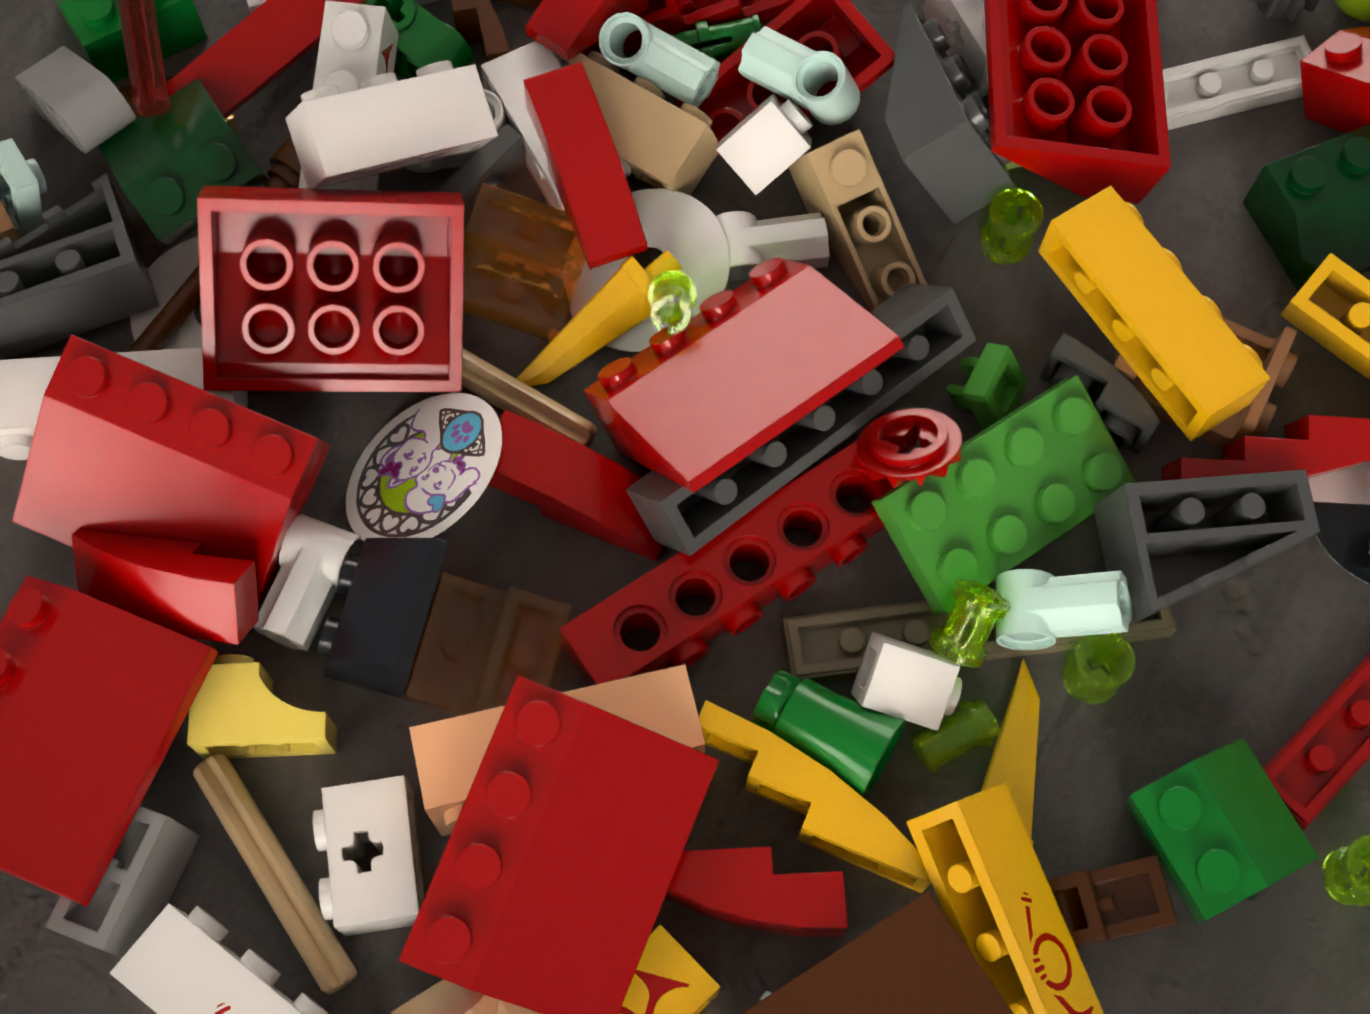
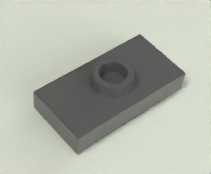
(493, 164)

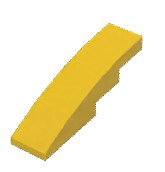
(836, 815)

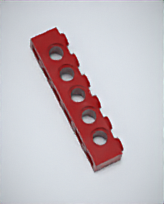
(651, 601)

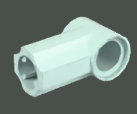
(661, 59)
(799, 73)
(1060, 607)

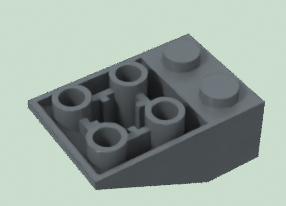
(940, 123)

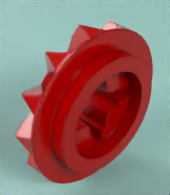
(895, 432)

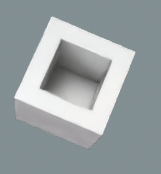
(766, 142)
(907, 682)

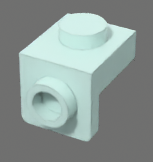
(21, 187)

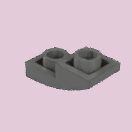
(1116, 399)

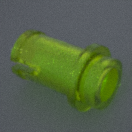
(661, 296)
(956, 735)

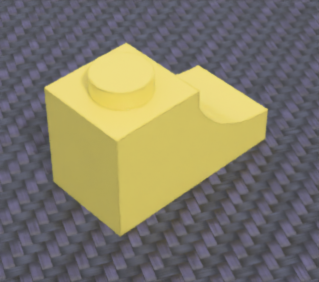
(244, 718)

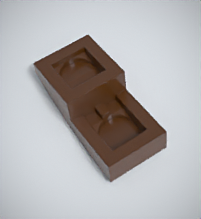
(480, 24)
(1114, 901)

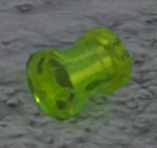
(1016, 230)
(967, 645)
(1096, 685)
(1344, 867)

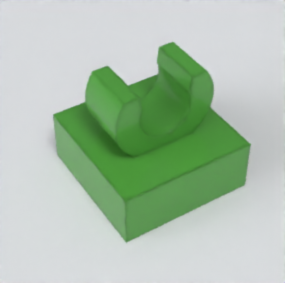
(992, 384)

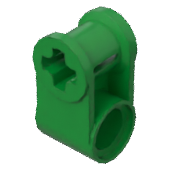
(423, 38)

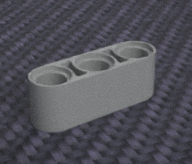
(75, 99)

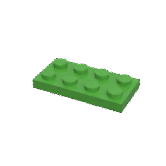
(1007, 495)

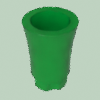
(829, 729)

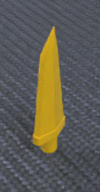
(604, 318)
(1016, 748)

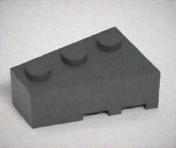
(72, 274)
(1200, 531)

